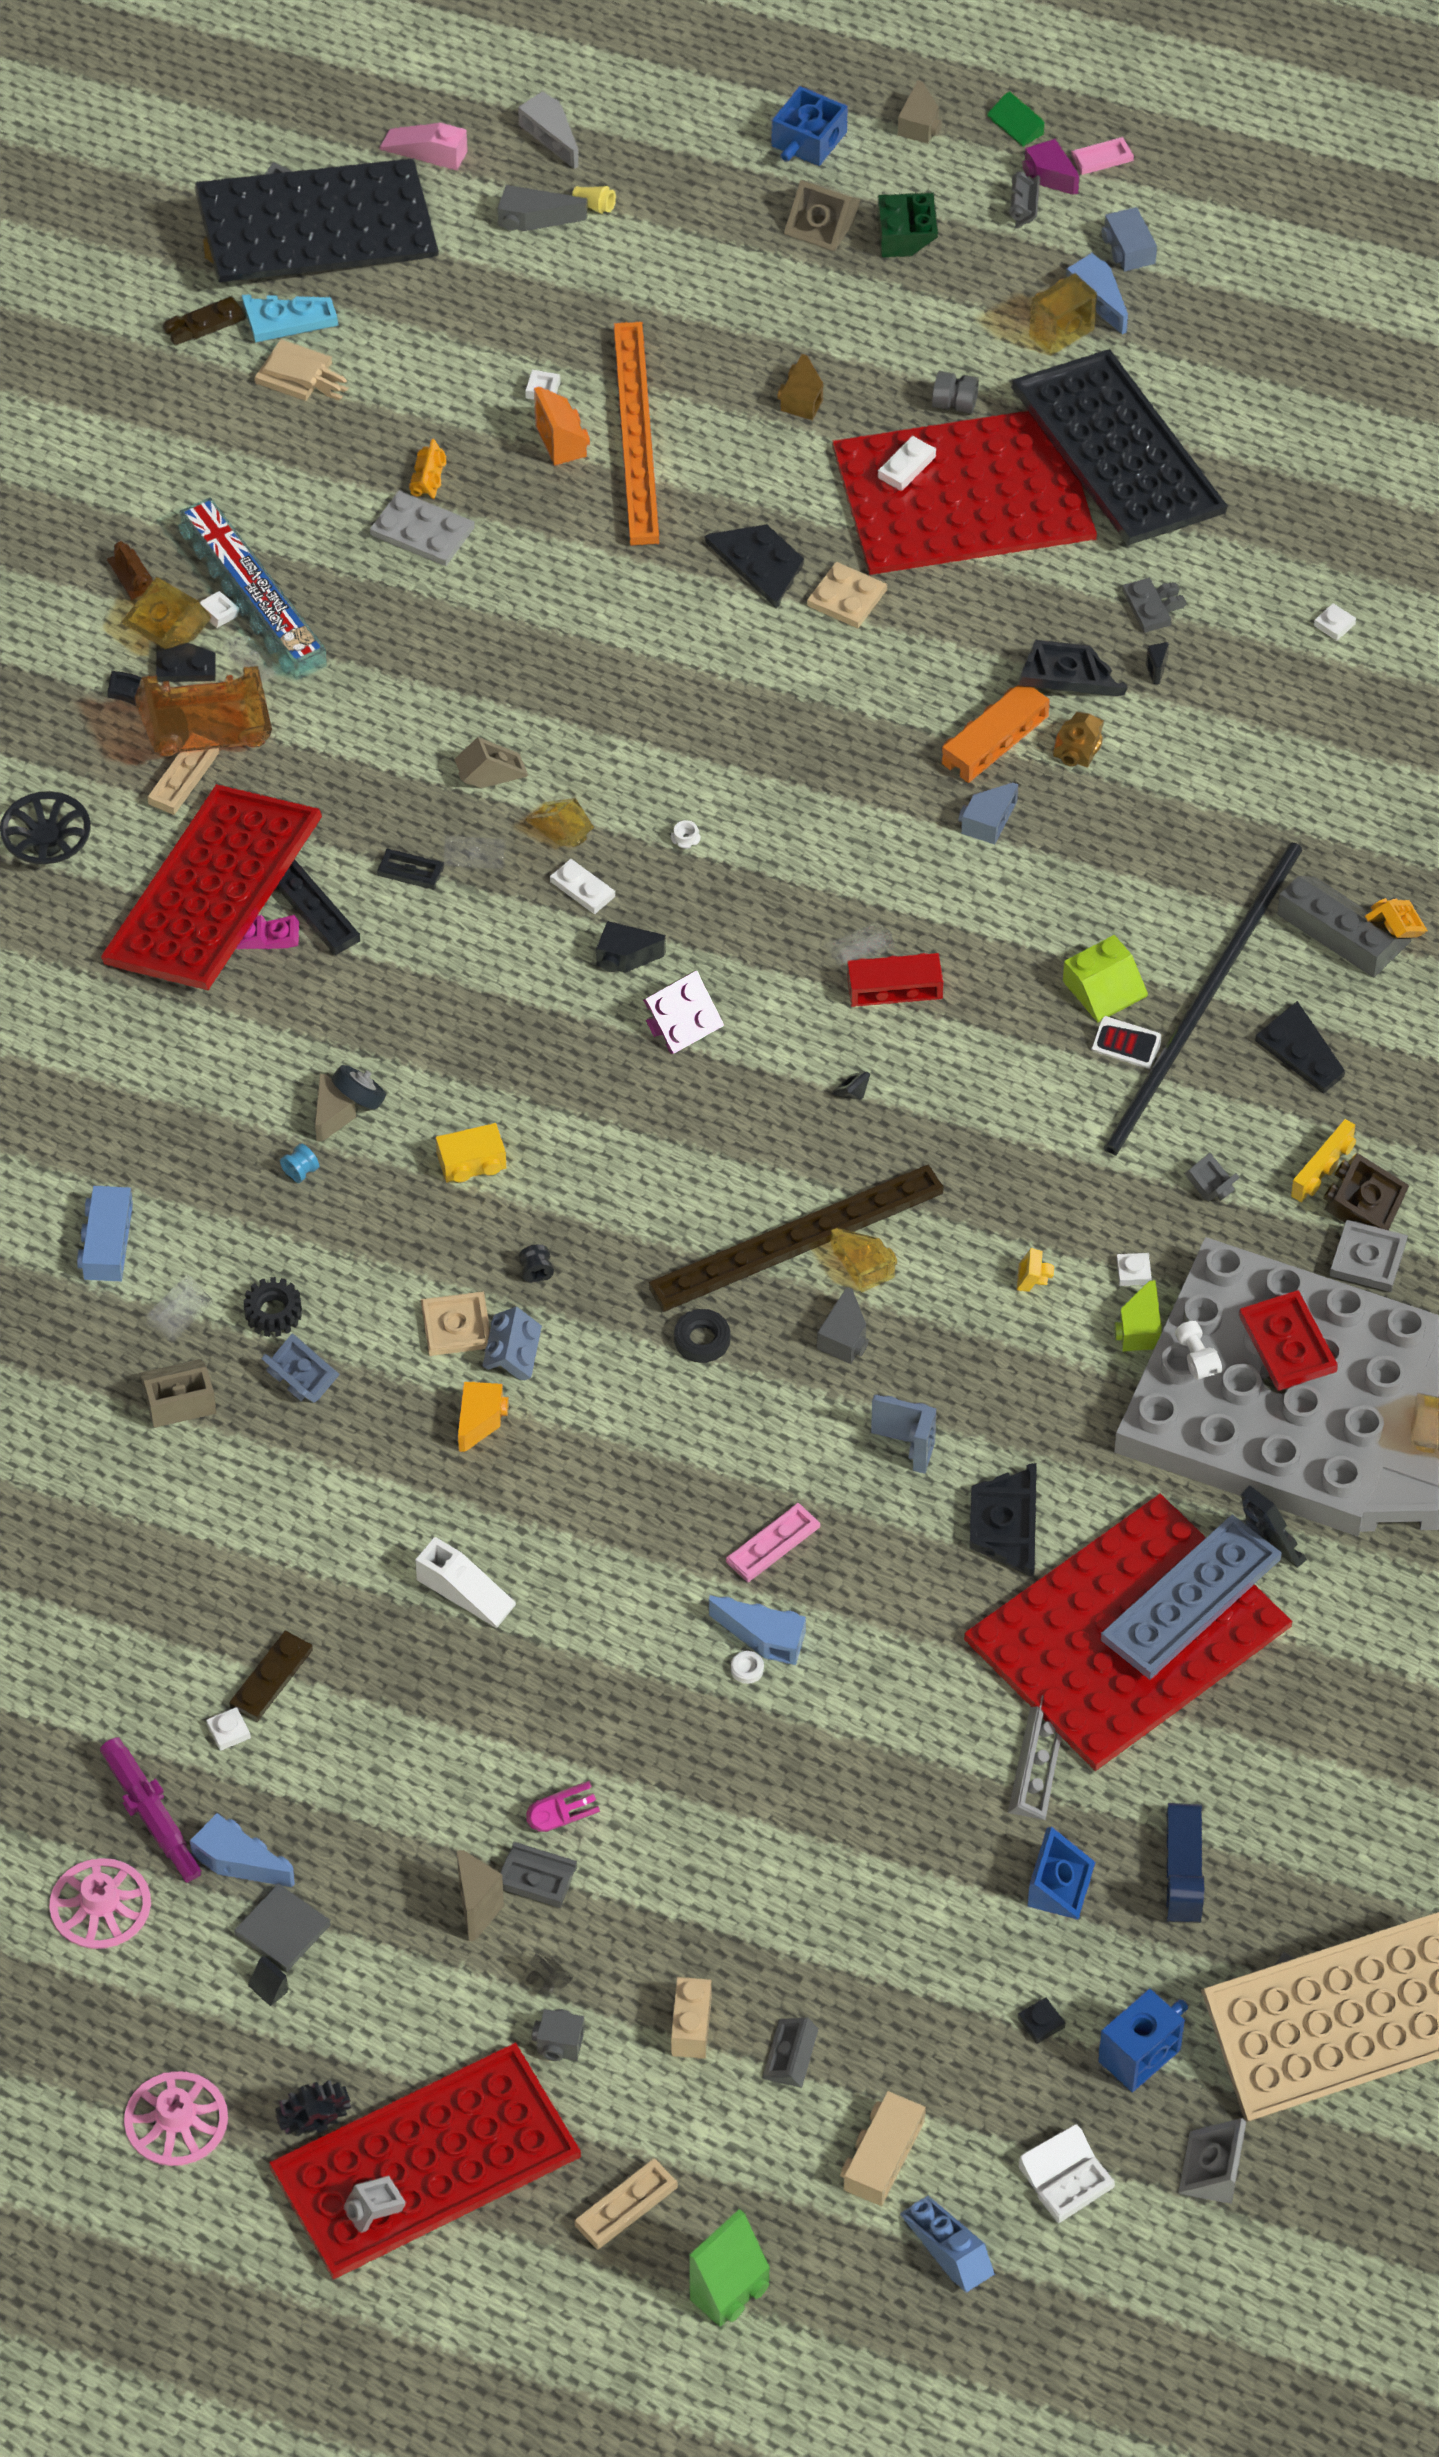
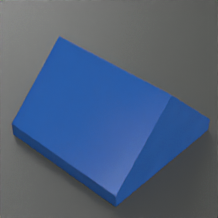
(1060, 1876)

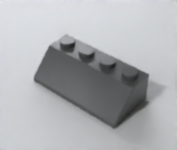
(1339, 924)

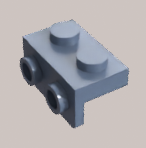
(513, 1343)
(301, 1368)

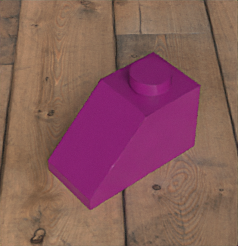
(1052, 166)

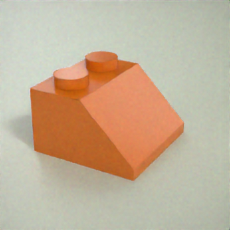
(559, 427)

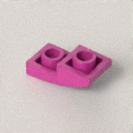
(271, 934)

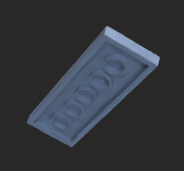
(1191, 1596)

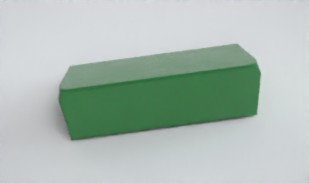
(1017, 119)

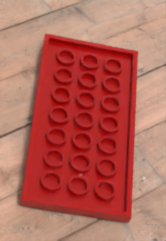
(211, 887)
(440, 2146)

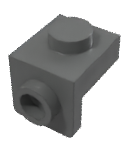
(1211, 1178)

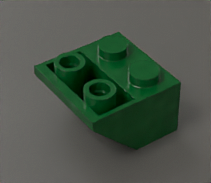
(906, 223)

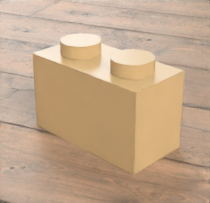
(691, 2017)

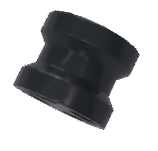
(536, 1263)

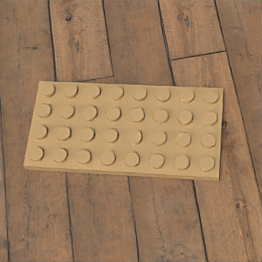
(1330, 2018)

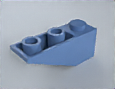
(765, 1630)
(232, 1853)
(950, 2243)

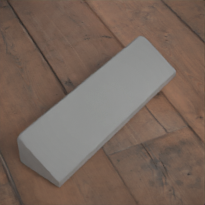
(1026, 1760)

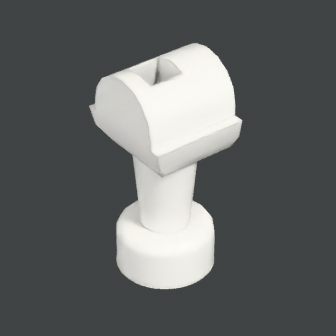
(1201, 1360)

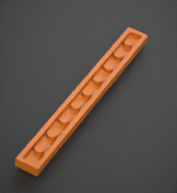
(636, 433)

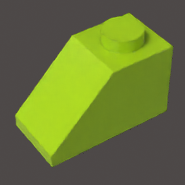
(1140, 1320)

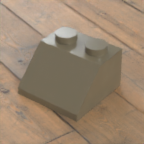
(821, 215)

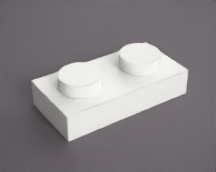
(907, 463)
(582, 886)

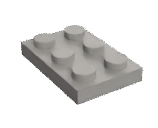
(422, 528)

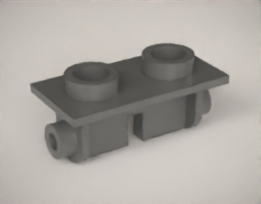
(1024, 199)

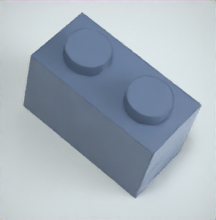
(1129, 239)

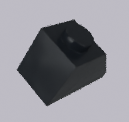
(627, 947)

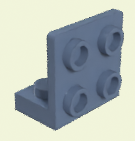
(907, 1423)

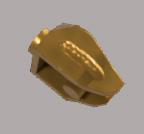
(1079, 739)

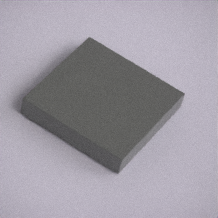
(282, 1927)

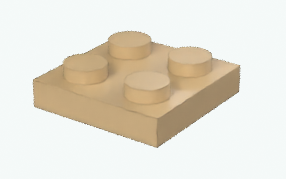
(847, 595)

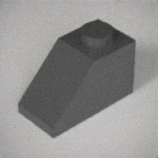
(844, 1329)

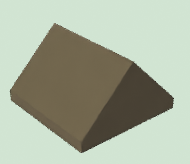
(480, 1893)

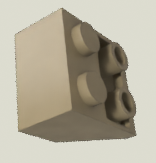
(178, 1393)

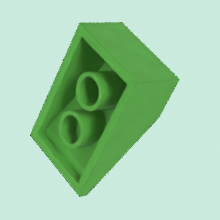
(728, 2270)

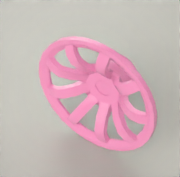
(100, 1898)
(175, 2114)

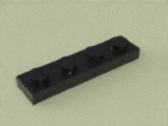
(317, 909)

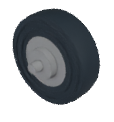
(359, 1087)

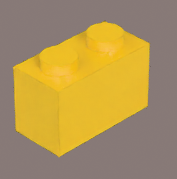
(471, 1153)

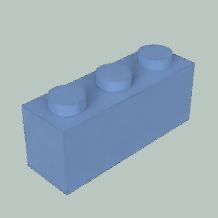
(106, 1233)

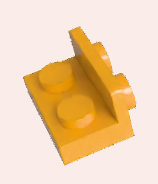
(1398, 918)

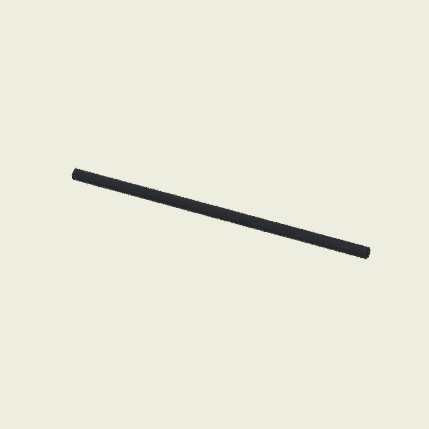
(1202, 999)

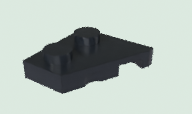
(185, 664)

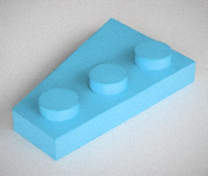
(281, 318)

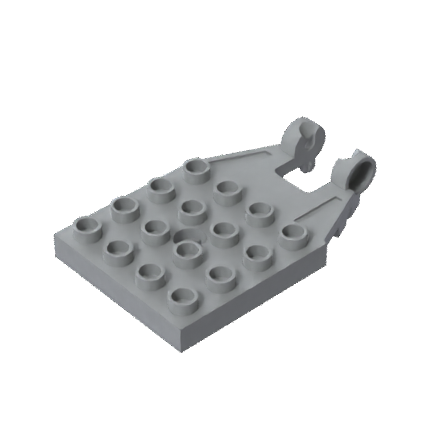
(1325, 1446)

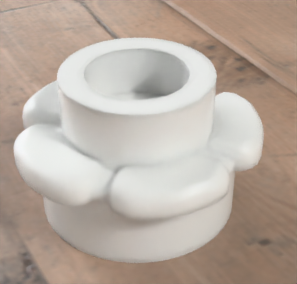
(685, 828)

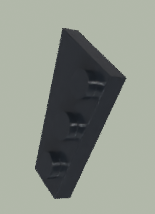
(1267, 1522)

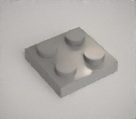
(1368, 1255)

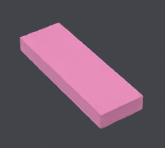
(772, 1542)

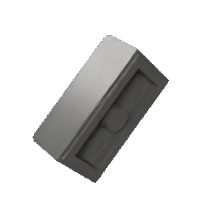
(791, 2051)

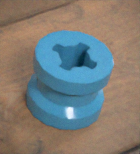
(299, 1163)

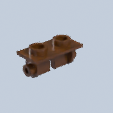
(129, 570)

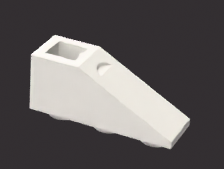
(462, 1582)

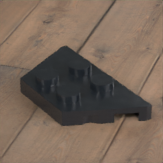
(759, 558)
(1068, 669)
(1006, 1519)

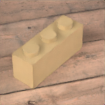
(883, 2148)

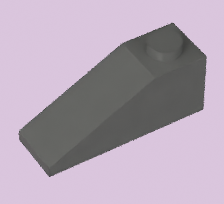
(537, 209)

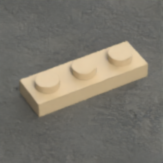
(181, 779)
(626, 2204)

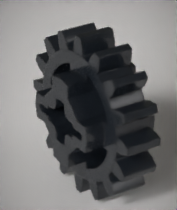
(313, 2108)

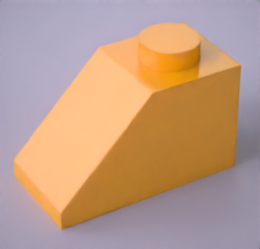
(480, 1412)

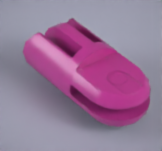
(553, 1810)

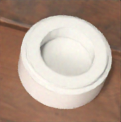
(747, 1667)

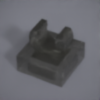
(549, 1971)

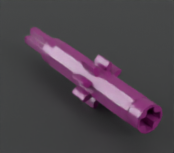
(146, 1800)

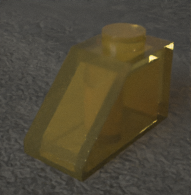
(562, 822)
(864, 1258)

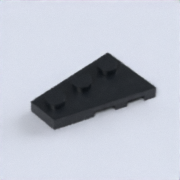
(1301, 1048)

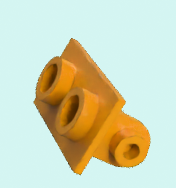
(428, 470)

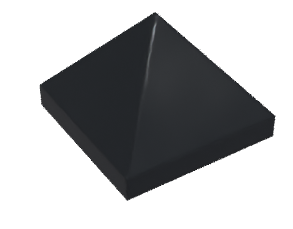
(853, 1086)

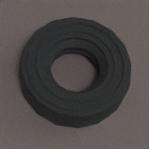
(702, 1319)

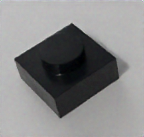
(1041, 2020)

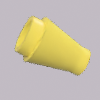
(598, 198)

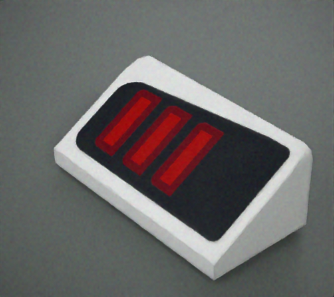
(1127, 1042)

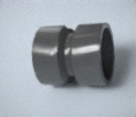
(955, 392)

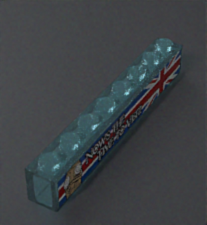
(252, 589)

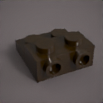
(1365, 1193)

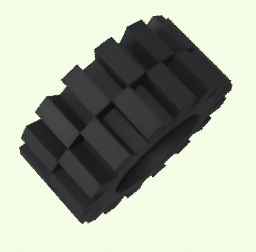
(272, 1322)

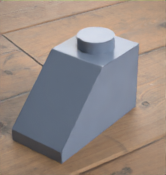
(988, 812)

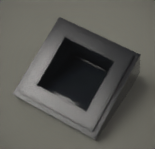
(1156, 660)
(268, 1981)

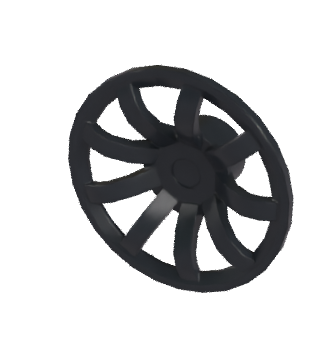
(46, 834)

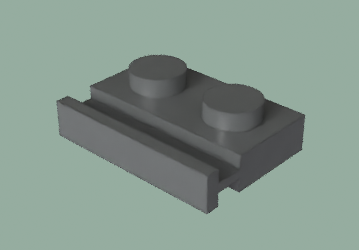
(537, 1874)

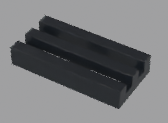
(409, 873)

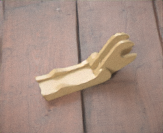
(306, 372)

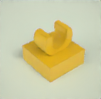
(1033, 1271)

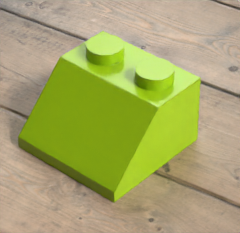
(1104, 978)

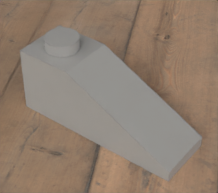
(547, 122)

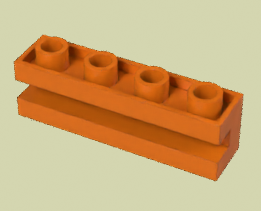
(995, 731)

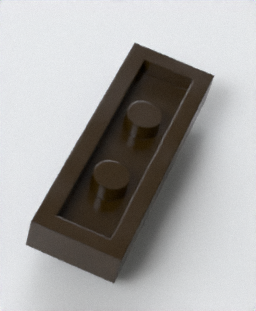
(271, 1676)

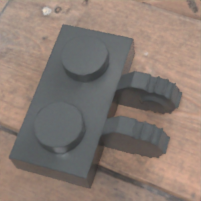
(1147, 602)

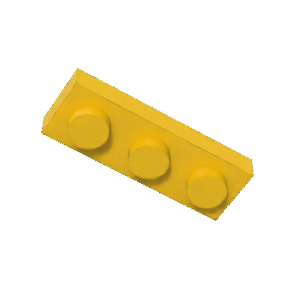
(1324, 1161)

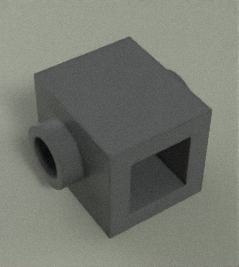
(559, 2034)

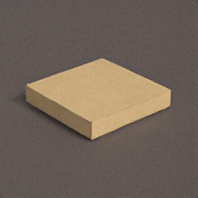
(287, 386)
(455, 1323)

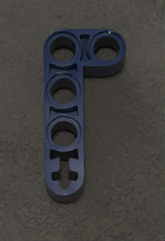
(1184, 1863)

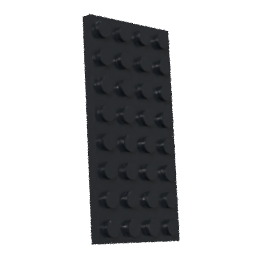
(316, 220)
(1119, 447)

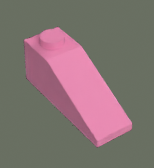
(429, 143)

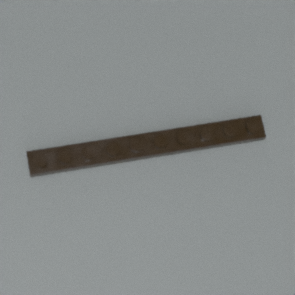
(795, 1238)

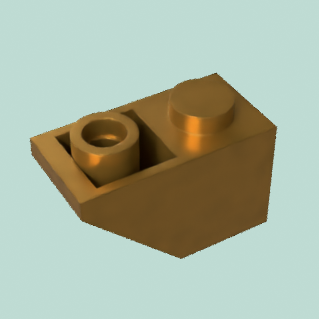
(803, 390)

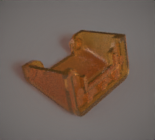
(204, 714)

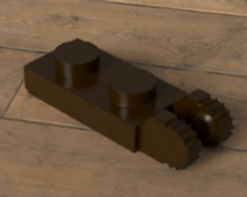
(204, 321)

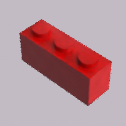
(895, 979)

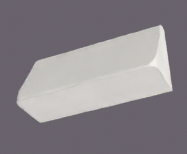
(1055, 2158)

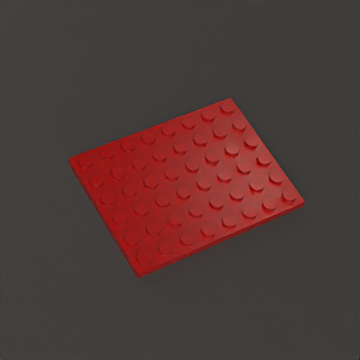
(983, 495)
(1053, 1646)

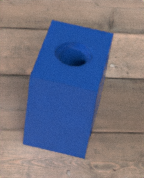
(809, 126)
(1142, 2039)

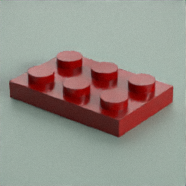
(1288, 1340)

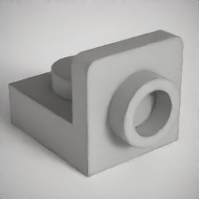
(373, 2201)

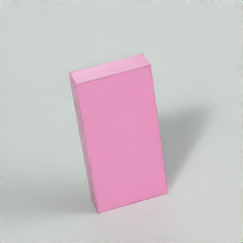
(1102, 156)

